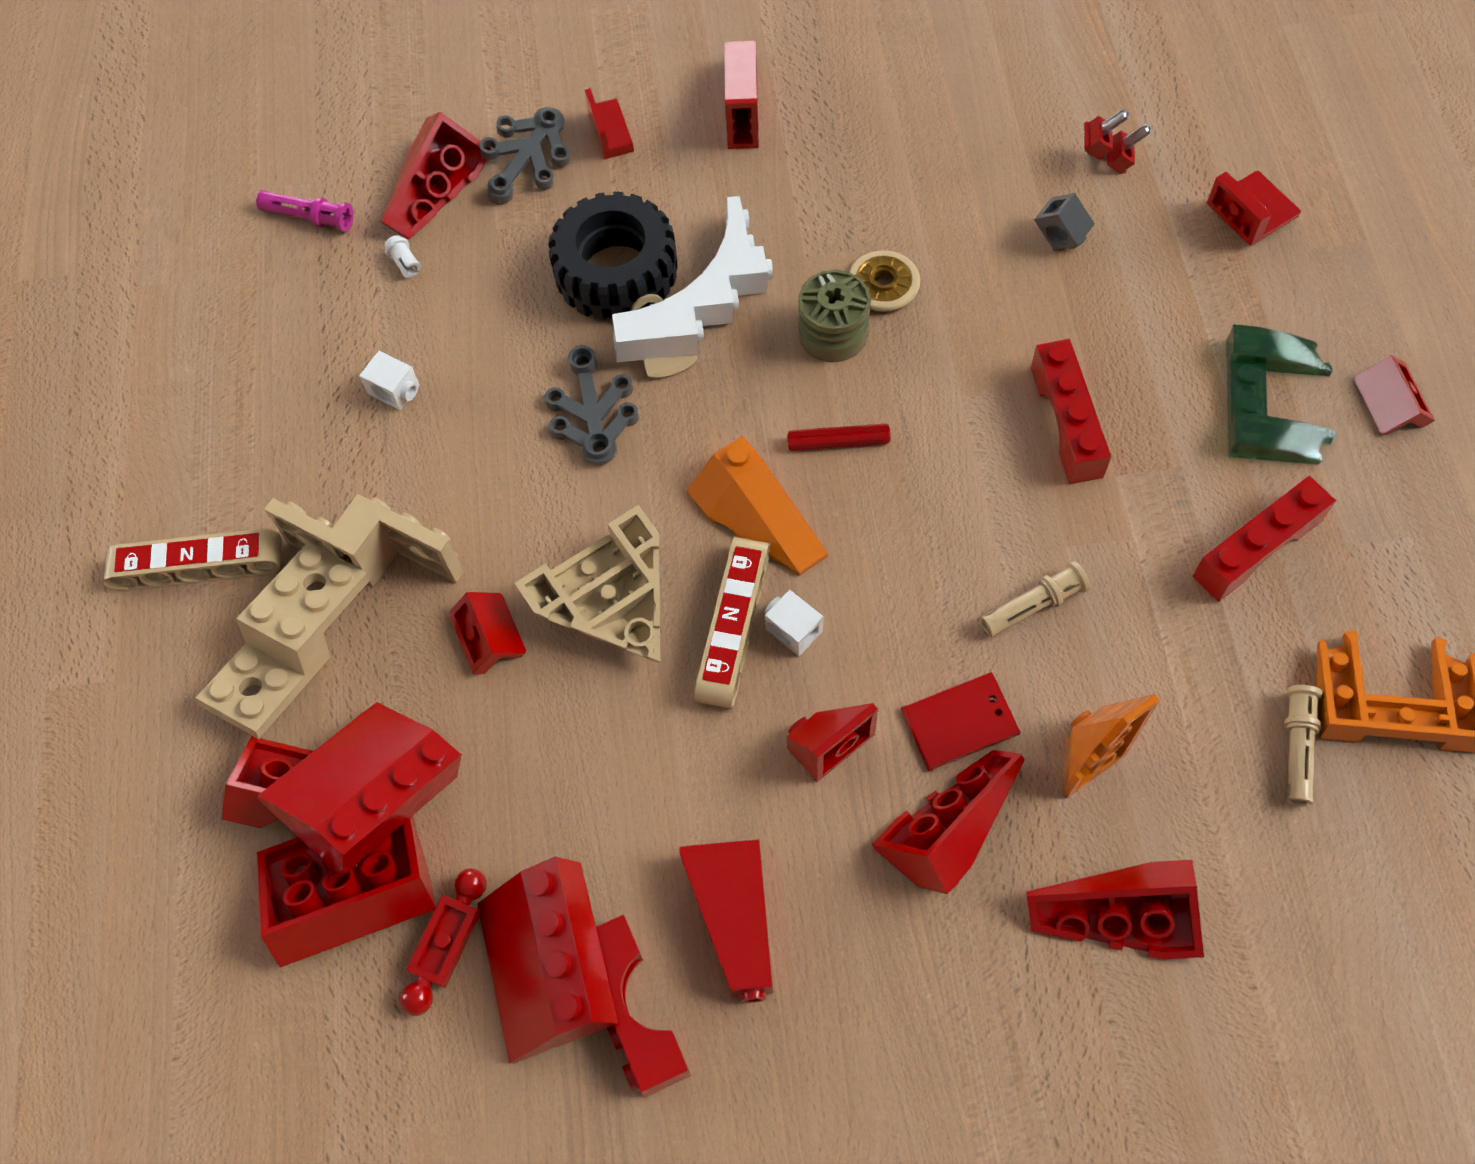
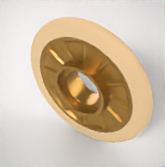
(893, 265)

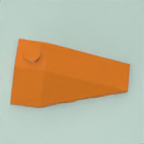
(748, 499)
(1103, 739)

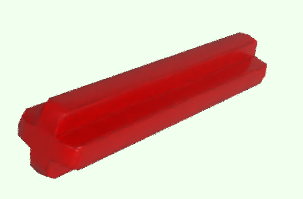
(838, 437)

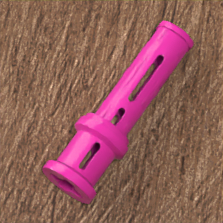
(316, 210)

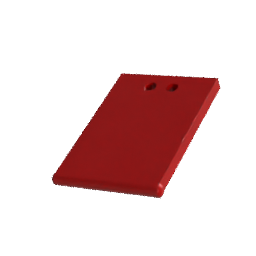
(960, 721)

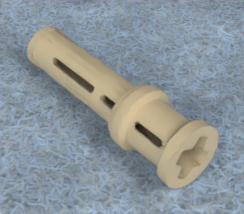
(1048, 592)
(1303, 727)

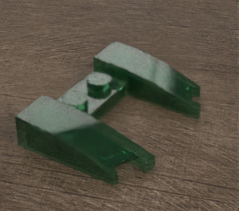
(1250, 430)

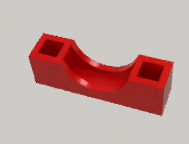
(1080, 433)
(1247, 548)
(651, 1053)

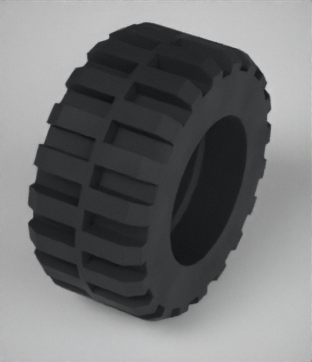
(605, 224)

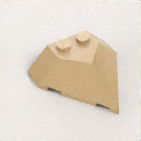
(606, 588)

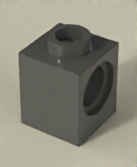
(1064, 221)

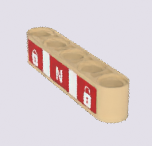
(192, 559)
(732, 623)

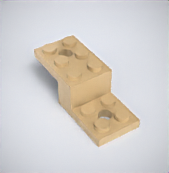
(369, 537)
(282, 639)

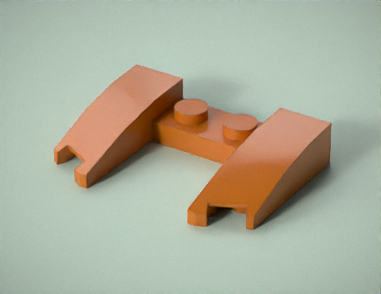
(1351, 713)

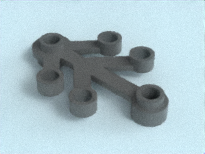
(525, 149)
(592, 411)

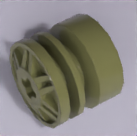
(834, 315)

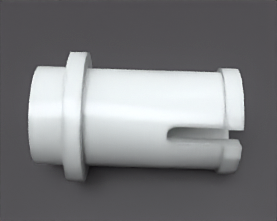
(398, 250)

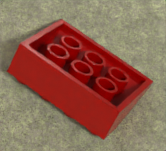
(362, 785)
(314, 909)
(546, 959)

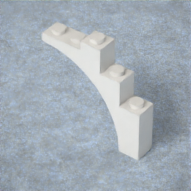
(678, 322)

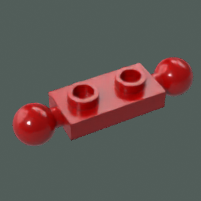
(443, 942)

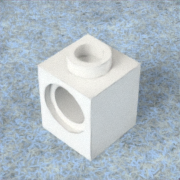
(390, 380)
(793, 622)

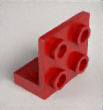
(1251, 205)

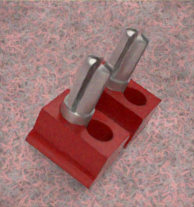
(1117, 148)

